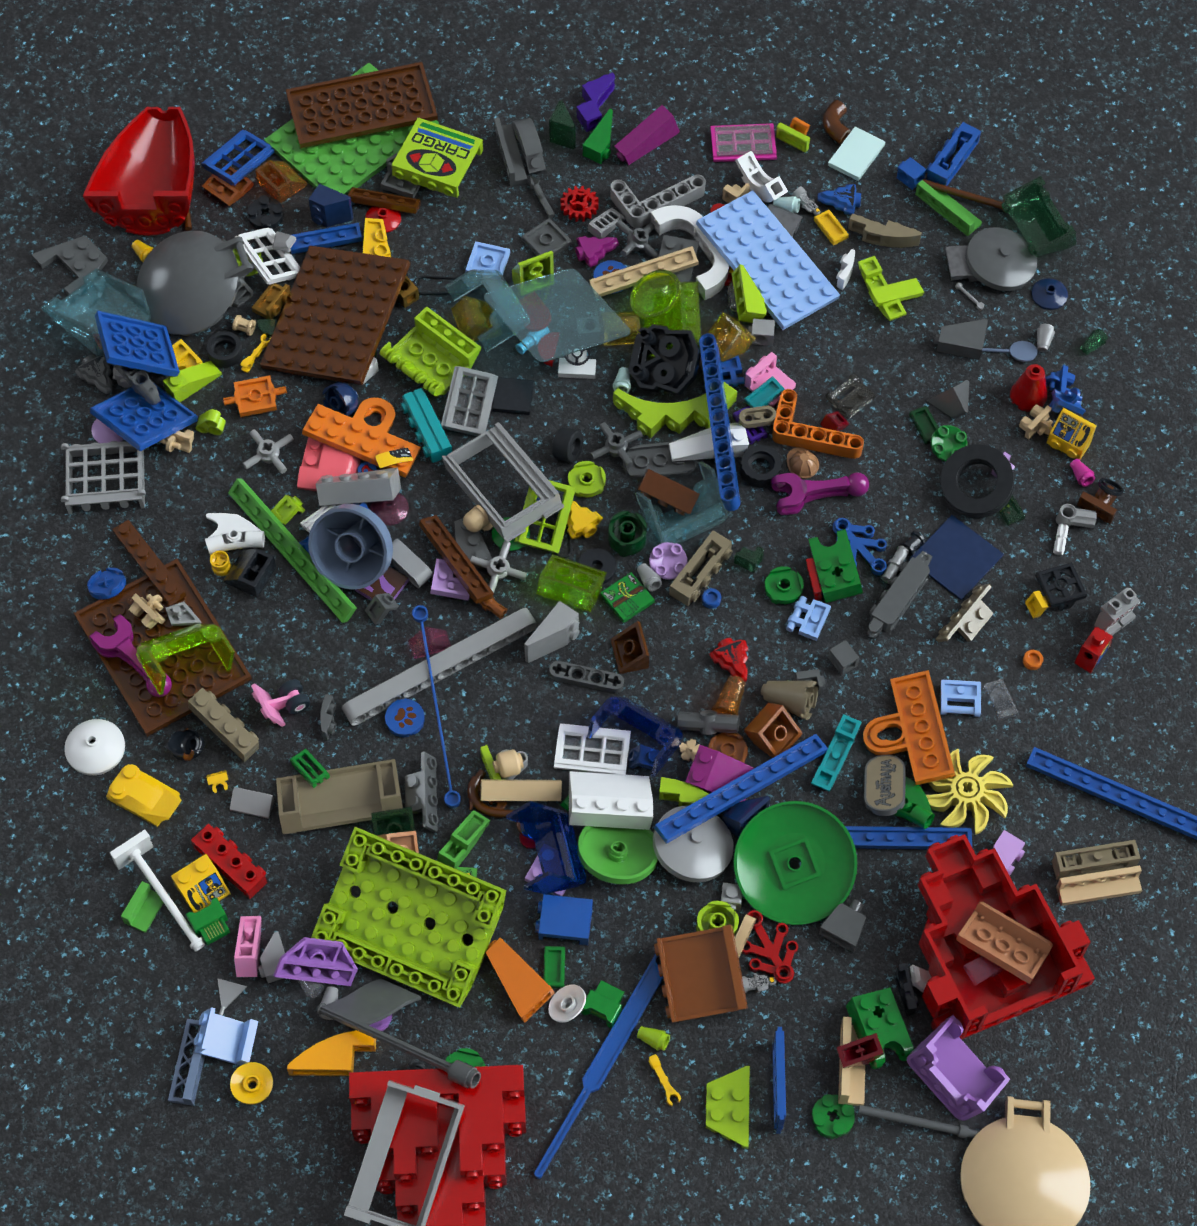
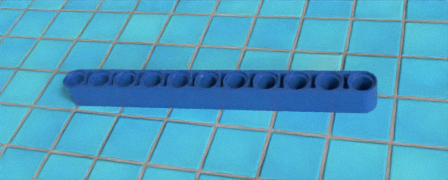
(719, 422)

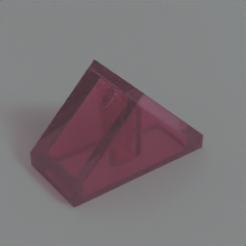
(436, 640)

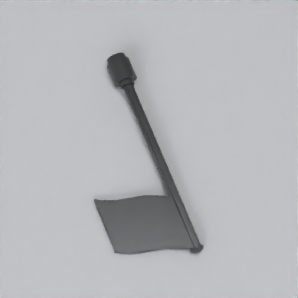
(378, 1001)

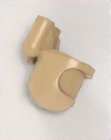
(476, 520)

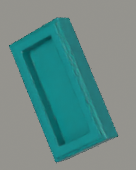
(765, 393)

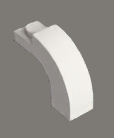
(763, 185)

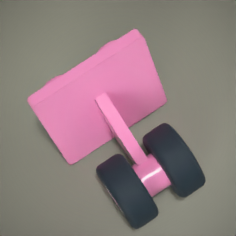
(289, 698)

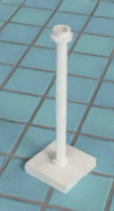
(132, 851)

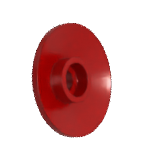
(391, 218)

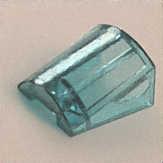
(99, 293)

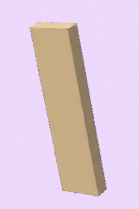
(520, 790)

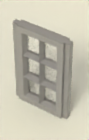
(469, 401)

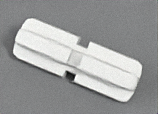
(1061, 536)

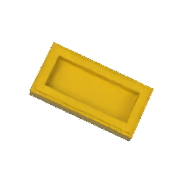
(831, 227)

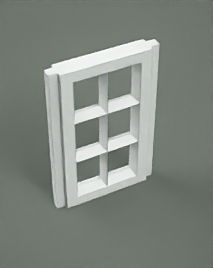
(262, 267)

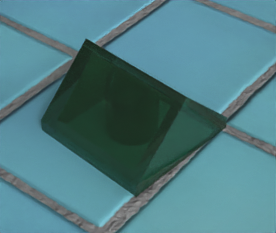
(562, 127)
(393, 821)

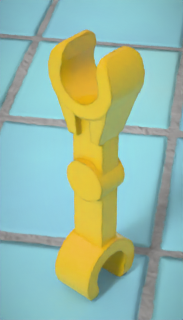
(248, 362)
(669, 1090)

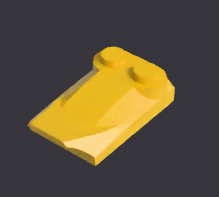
(143, 795)

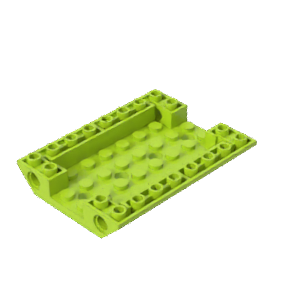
(400, 941)

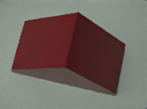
(860, 1051)

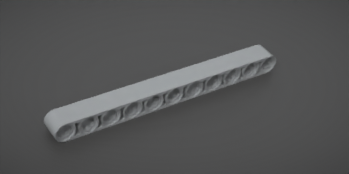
(442, 665)

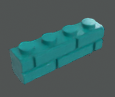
(426, 424)

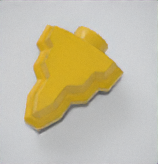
(582, 521)

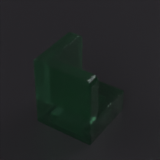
(749, 559)

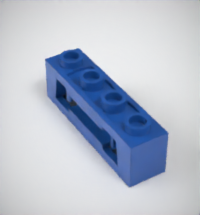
(968, 138)

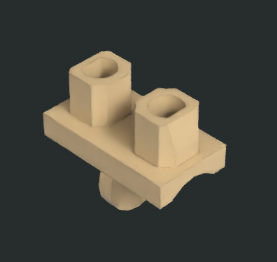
(1040, 422)
(180, 441)
(141, 605)

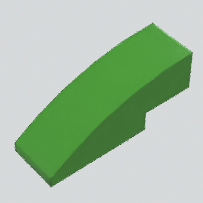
(463, 840)

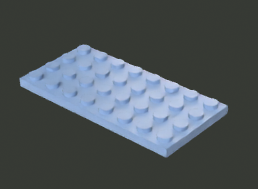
(783, 273)

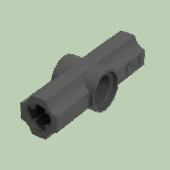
(708, 722)

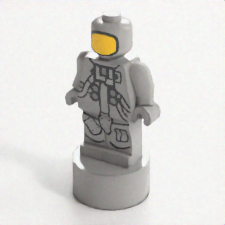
(806, 202)
(758, 982)

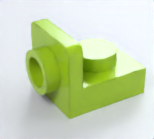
(287, 508)

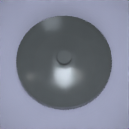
(1000, 259)

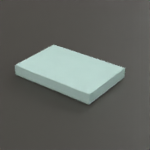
(856, 153)

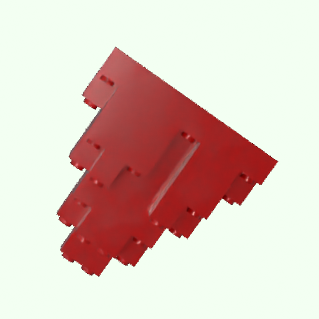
(952, 894)
(477, 1149)

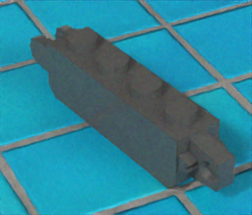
(900, 595)

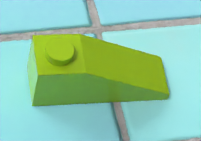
(748, 298)
(191, 380)

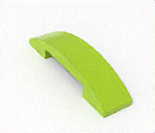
(873, 278)

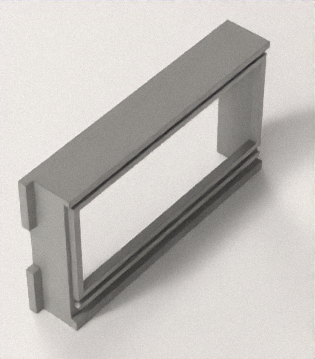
(549, 497)
(378, 1149)

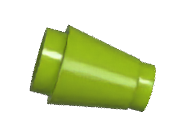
(655, 1038)

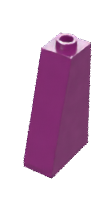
(647, 136)

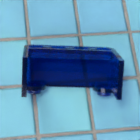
(644, 720)
(554, 845)

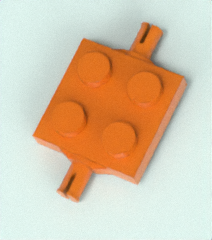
(255, 396)

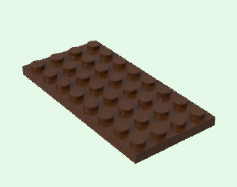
(361, 104)

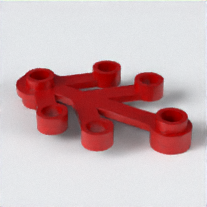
(771, 951)

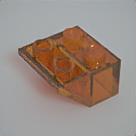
(279, 180)

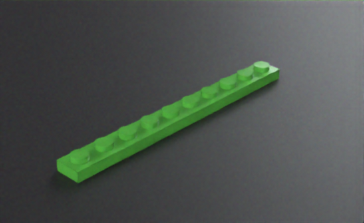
(291, 550)

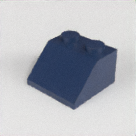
(330, 206)

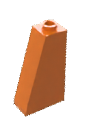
(520, 981)

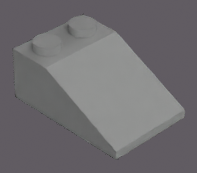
(553, 633)

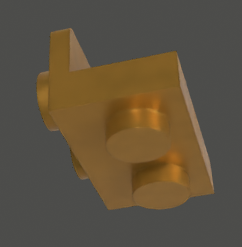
(271, 301)

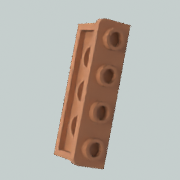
(1005, 942)

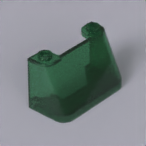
(1038, 219)

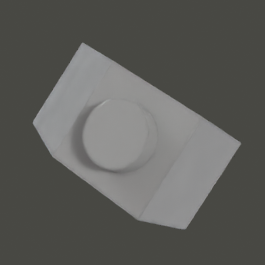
(270, 958)

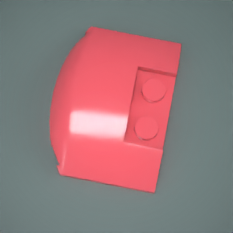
(322, 461)

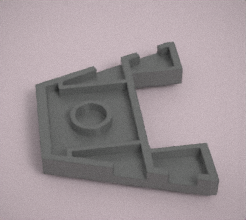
(77, 255)

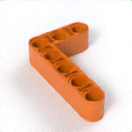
(810, 433)

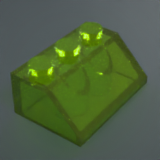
(571, 583)

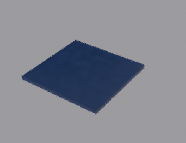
(959, 557)

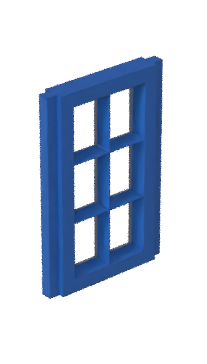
(243, 170)

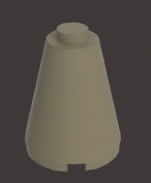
(795, 696)

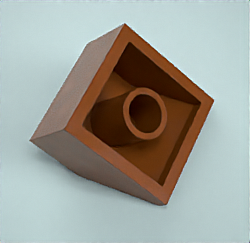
(773, 730)

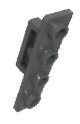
(422, 792)

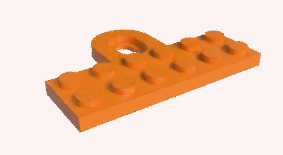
(358, 437)
(920, 726)

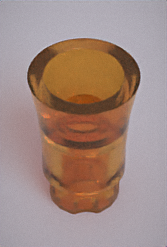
(730, 696)

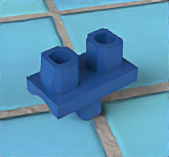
(1059, 380)
(1070, 400)

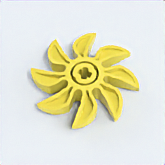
(979, 794)

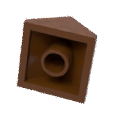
(630, 649)

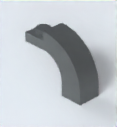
(530, 143)

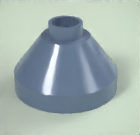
(350, 546)

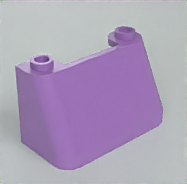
(956, 1072)

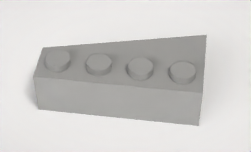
(359, 487)

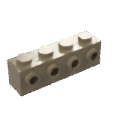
(224, 725)

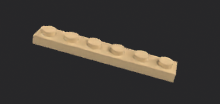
(631, 275)

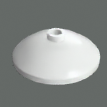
(98, 756)

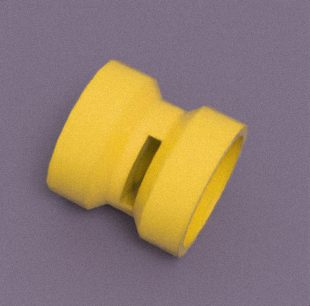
(220, 563)

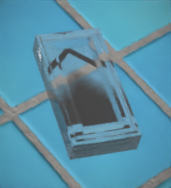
(1000, 699)

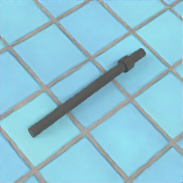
(961, 1131)

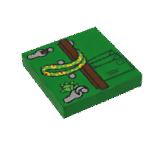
(627, 597)

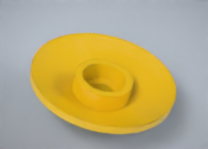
(247, 1074)

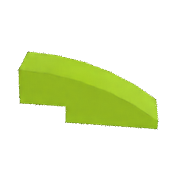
(680, 791)

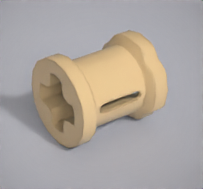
(244, 325)

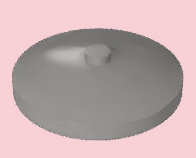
(697, 853)

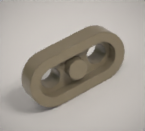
(757, 416)

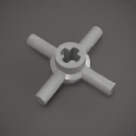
(268, 451)
(499, 561)

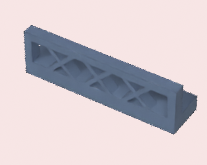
(196, 1064)

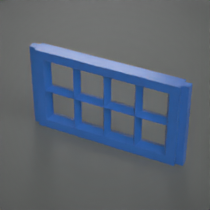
(779, 1091)

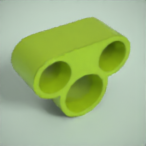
(211, 422)

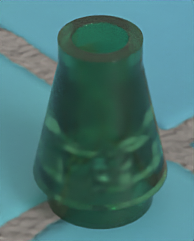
(1095, 340)

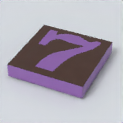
(390, 582)

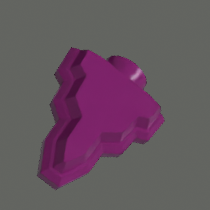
(594, 249)

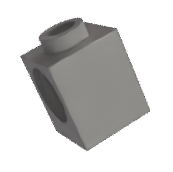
(763, 331)

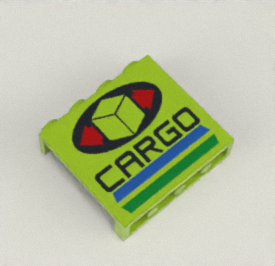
(436, 157)

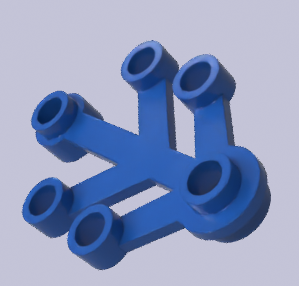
(858, 544)

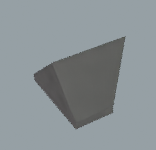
(953, 400)

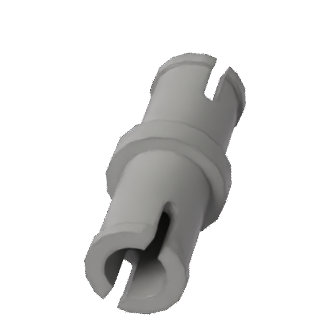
(895, 564)

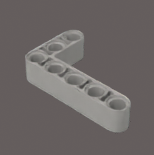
(639, 213)

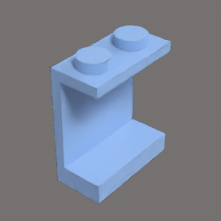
(225, 1038)

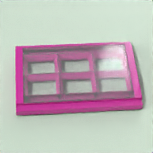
(734, 141)

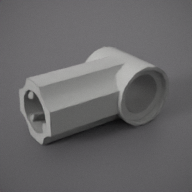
(1076, 517)

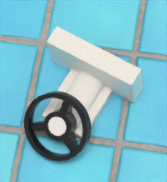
(577, 365)

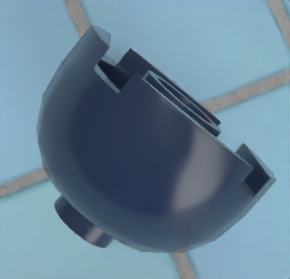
(341, 398)

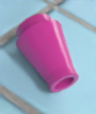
(1082, 473)

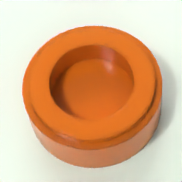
(1032, 659)

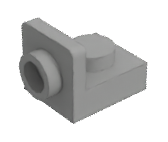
(732, 895)

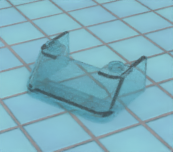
(492, 281)
(705, 514)

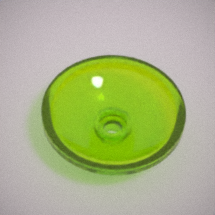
(655, 294)

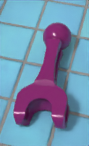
(806, 490)
(121, 646)

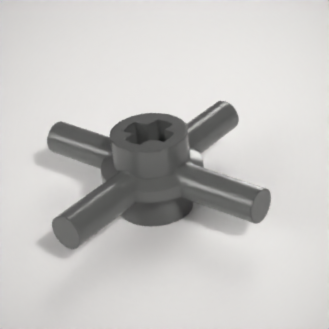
(637, 239)
(616, 444)

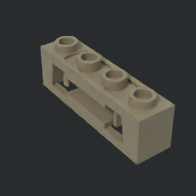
(683, 587)
(1095, 859)

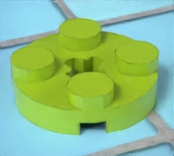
(583, 488)

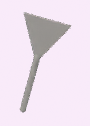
(228, 993)

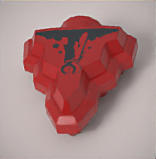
(732, 657)

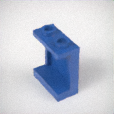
(564, 918)

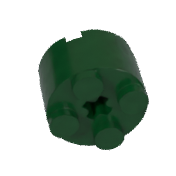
(627, 533)

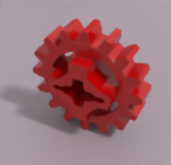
(579, 203)

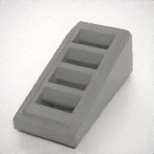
(606, 229)

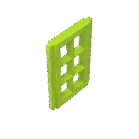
(561, 522)

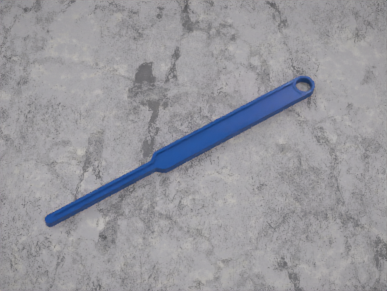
(608, 1054)

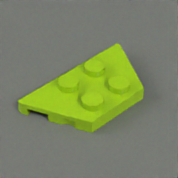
(729, 1106)

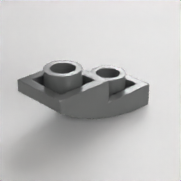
(326, 717)

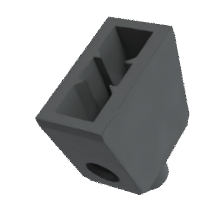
(844, 925)

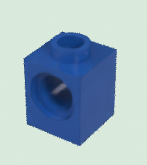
(910, 173)

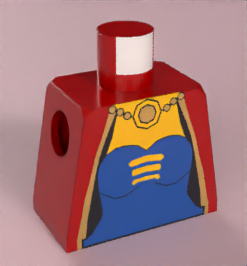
(1097, 646)

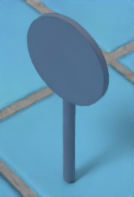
(1020, 350)

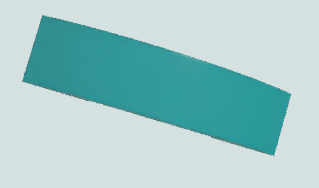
(836, 753)

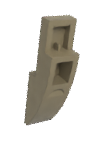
(886, 235)

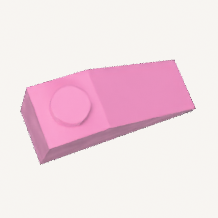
(248, 946)

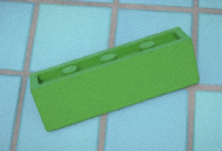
(948, 208)

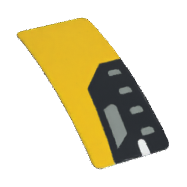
(393, 457)

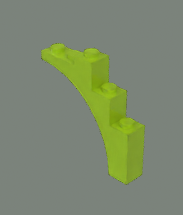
(677, 415)

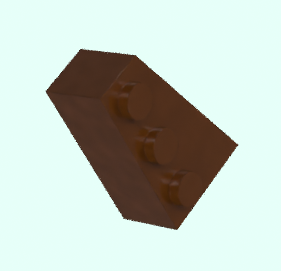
(668, 492)

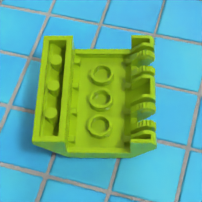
(432, 352)

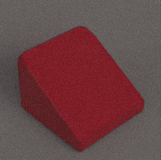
(834, 421)

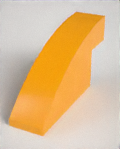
(332, 1056)

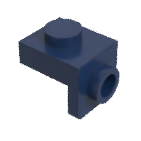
(642, 757)

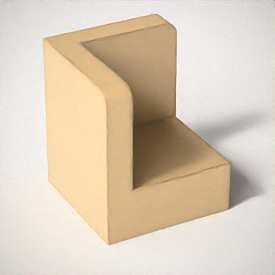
(732, 193)

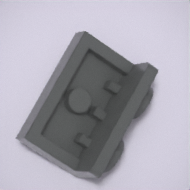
(397, 185)

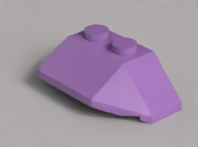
(317, 962)

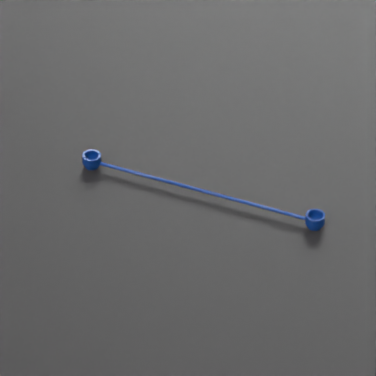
(452, 797)

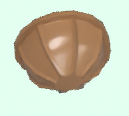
(802, 463)

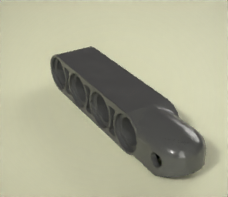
(147, 389)

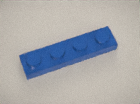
(327, 237)

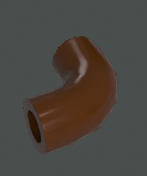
(832, 123)

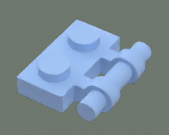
(813, 621)

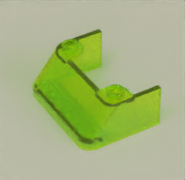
(158, 649)

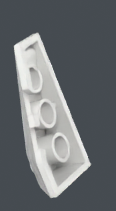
(701, 445)

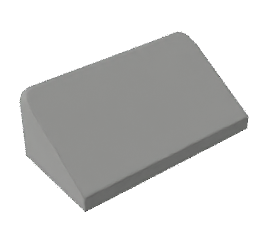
(251, 802)

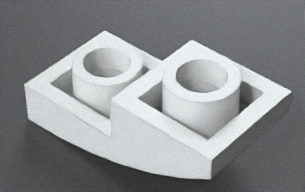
(846, 269)

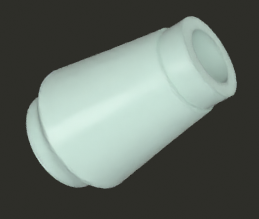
(788, 203)
(622, 380)

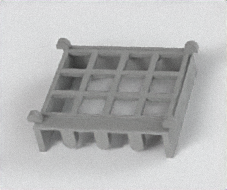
(102, 497)

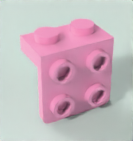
(763, 371)

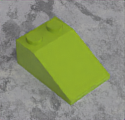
(533, 268)

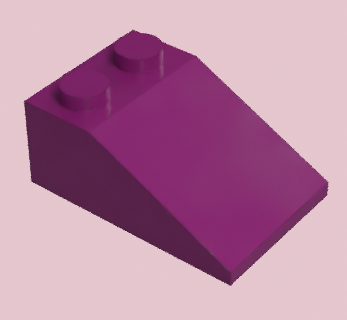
(714, 769)

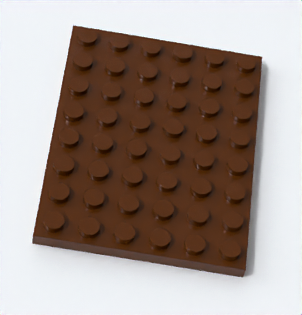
(335, 315)
(187, 669)

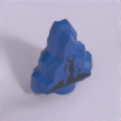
(842, 198)

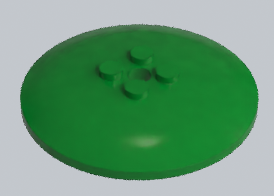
(825, 857)

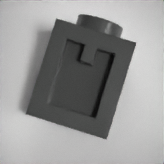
(380, 606)
(813, 675)

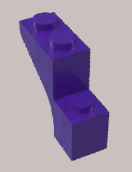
(594, 94)

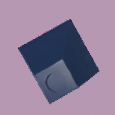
(741, 813)

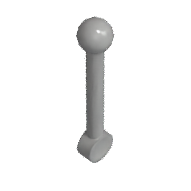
(980, 305)

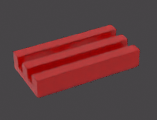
(814, 579)

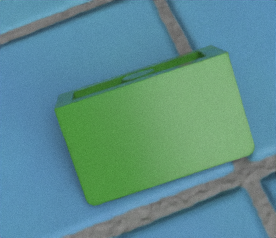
(142, 908)

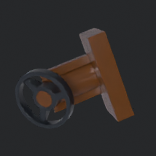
(1102, 500)

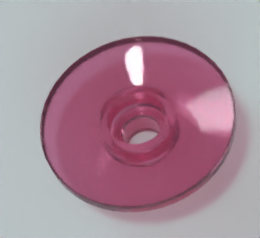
(391, 514)

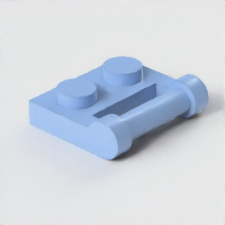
(960, 692)

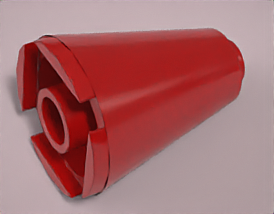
(1030, 388)

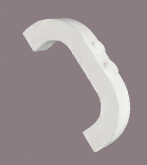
(685, 218)

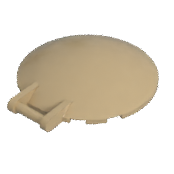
(1025, 1171)

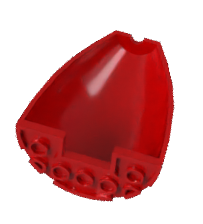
(146, 174)

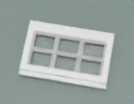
(601, 754)

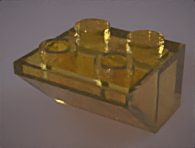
(472, 317)

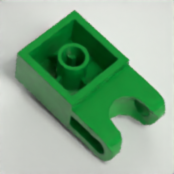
(836, 562)
(879, 1014)

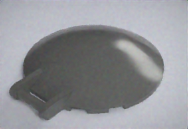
(192, 280)

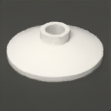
(567, 1003)

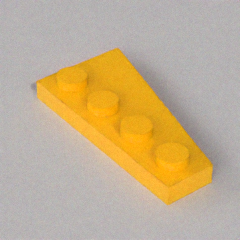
(375, 238)

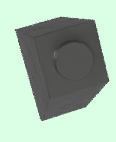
(962, 339)

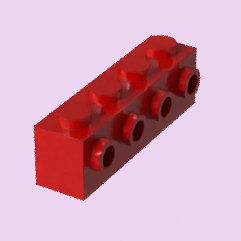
(230, 861)

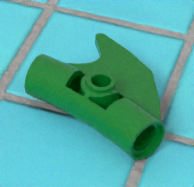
(916, 806)

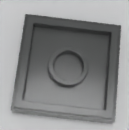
(546, 238)

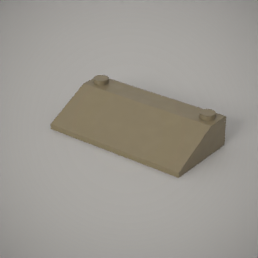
(342, 799)

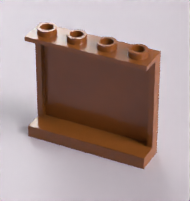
(701, 974)

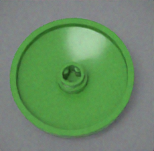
(617, 853)

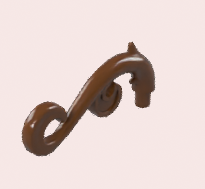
(474, 800)

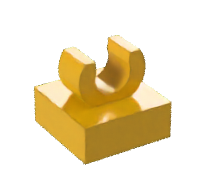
(1036, 604)
(218, 778)

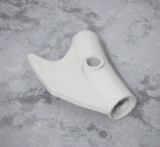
(233, 533)

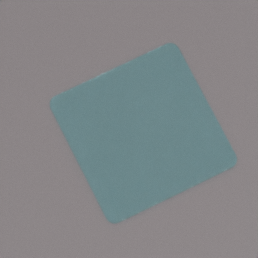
(557, 315)

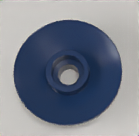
(1046, 298)

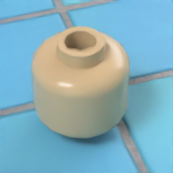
(508, 763)

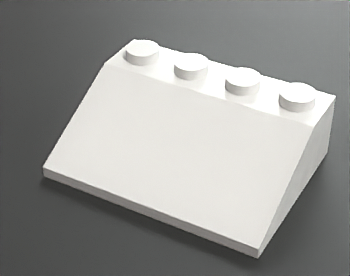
(610, 800)

